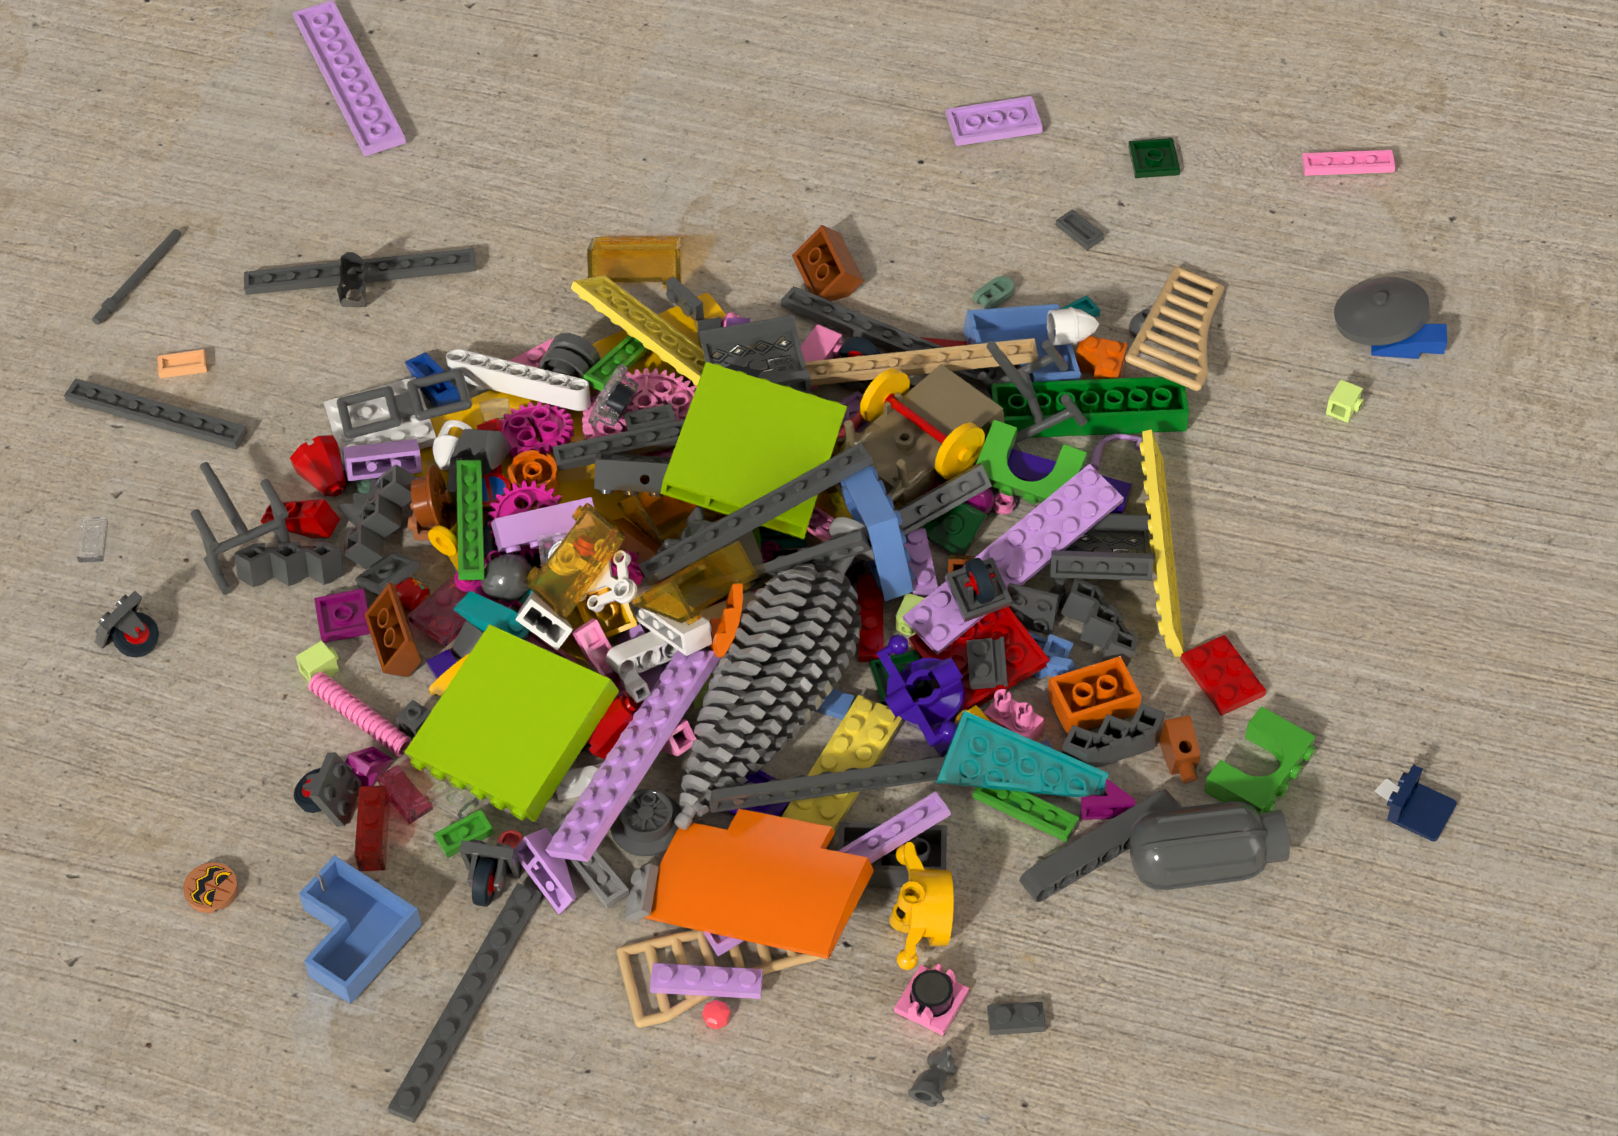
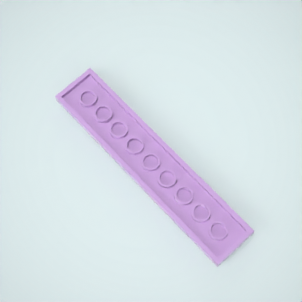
(349, 78)
(1021, 551)
(632, 756)

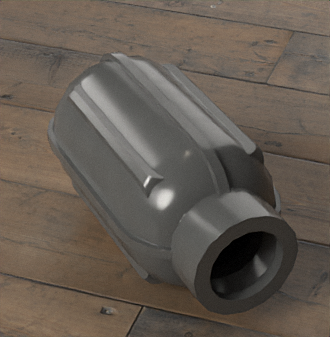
(1206, 844)

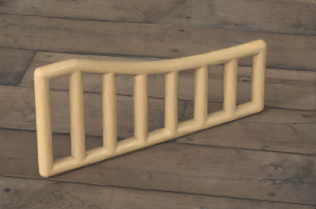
(1200, 339)
(675, 940)

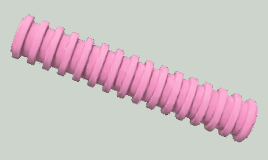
(359, 713)

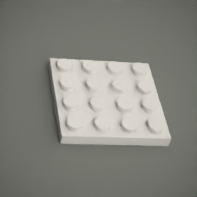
(376, 411)

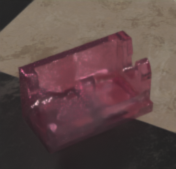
(404, 794)

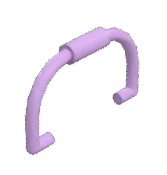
(1097, 450)

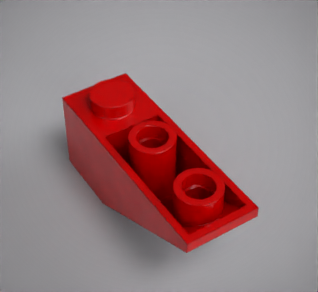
(307, 518)

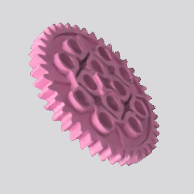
(652, 392)

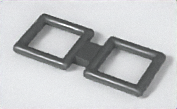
(403, 404)

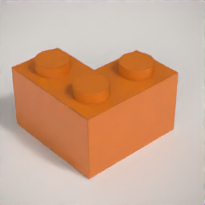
(1101, 357)

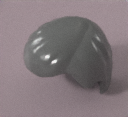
(506, 577)

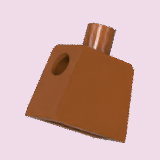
(1180, 747)

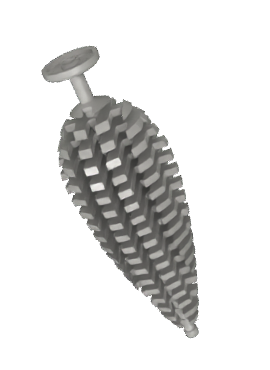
(773, 674)

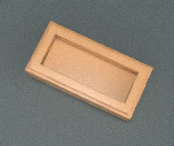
(182, 363)

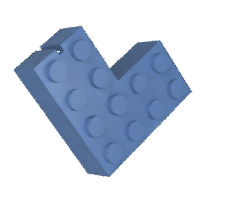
(1017, 324)
(871, 507)
(365, 923)

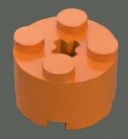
(536, 467)

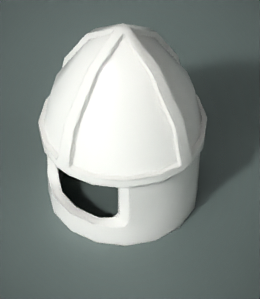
(1070, 326)
(445, 444)

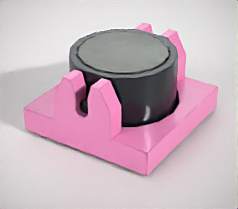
(932, 998)

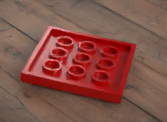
(1021, 651)

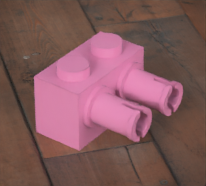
(1014, 716)

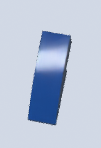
(1429, 339)
(438, 394)

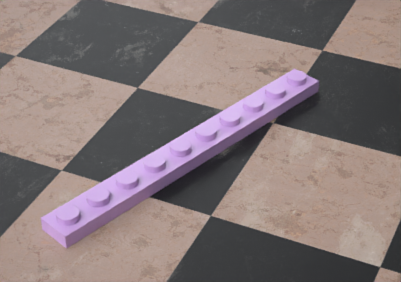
(874, 844)

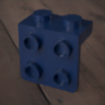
(1419, 806)

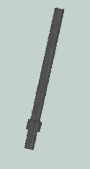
(111, 304)

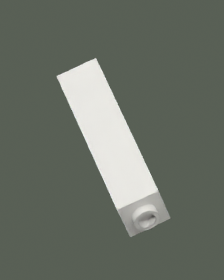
(543, 621)

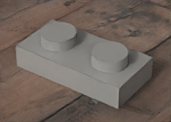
(641, 892)

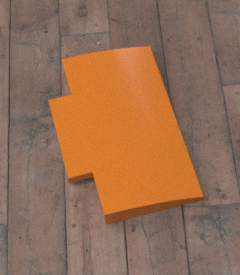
(761, 883)

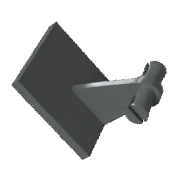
(1035, 607)

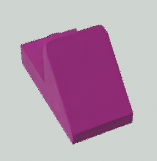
(368, 764)
(1108, 806)

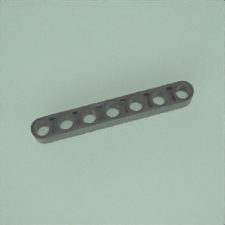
(1090, 850)

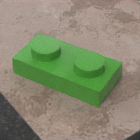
(471, 827)

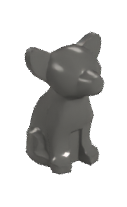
(930, 1082)

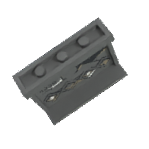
(761, 350)
(1110, 550)

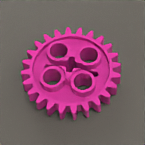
(548, 422)
(528, 494)

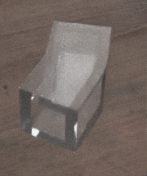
(494, 408)

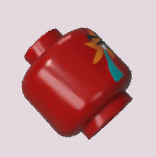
(412, 593)

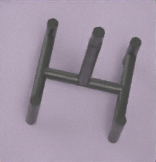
(1022, 381)
(244, 535)

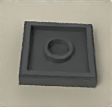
(391, 569)

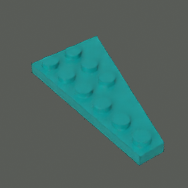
(1003, 760)

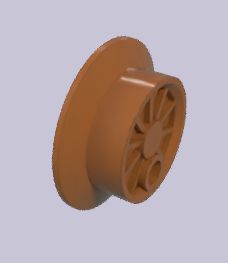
(431, 499)

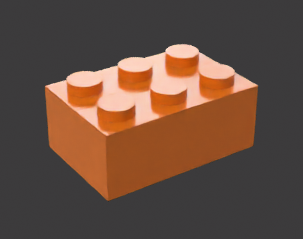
(1093, 692)

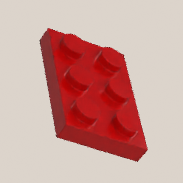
(1223, 675)

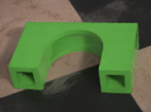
(995, 458)
(1282, 739)

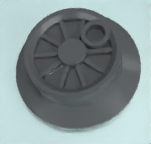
(646, 823)

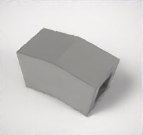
(635, 685)

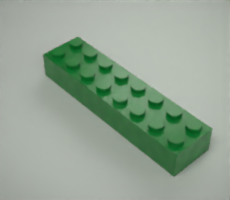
(1107, 404)

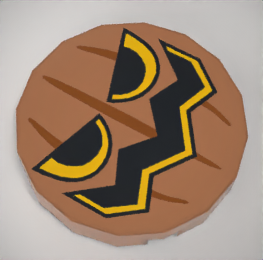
(210, 887)

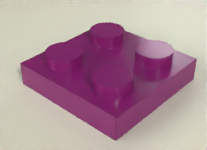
(342, 615)

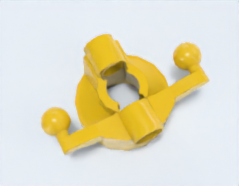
(926, 905)

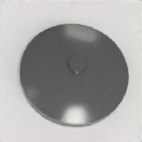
(1382, 311)

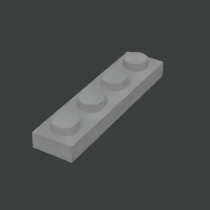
(597, 876)

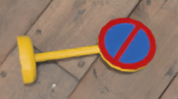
(445, 539)

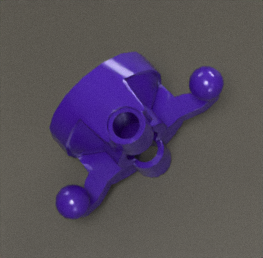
(928, 713)

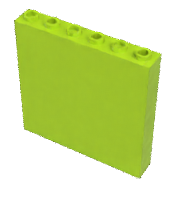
(749, 440)
(511, 723)

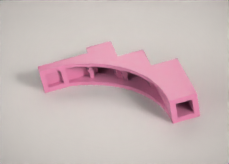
(595, 648)

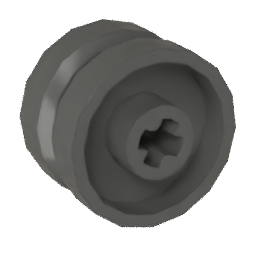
(569, 355)

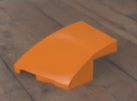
(725, 627)

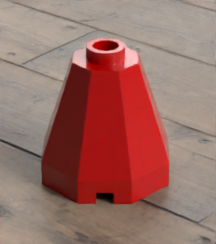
(321, 465)
(612, 725)

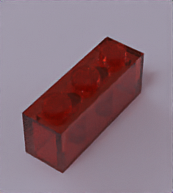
(372, 828)

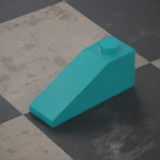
(483, 611)

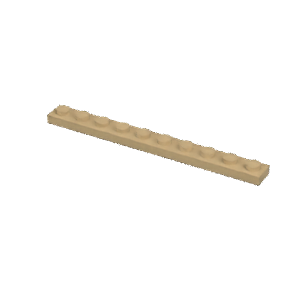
(918, 361)

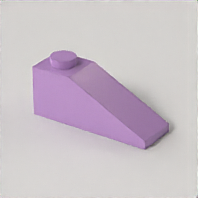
(547, 872)

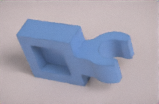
(1056, 667)

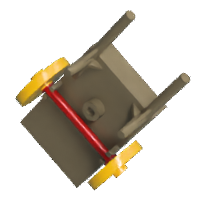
(922, 432)

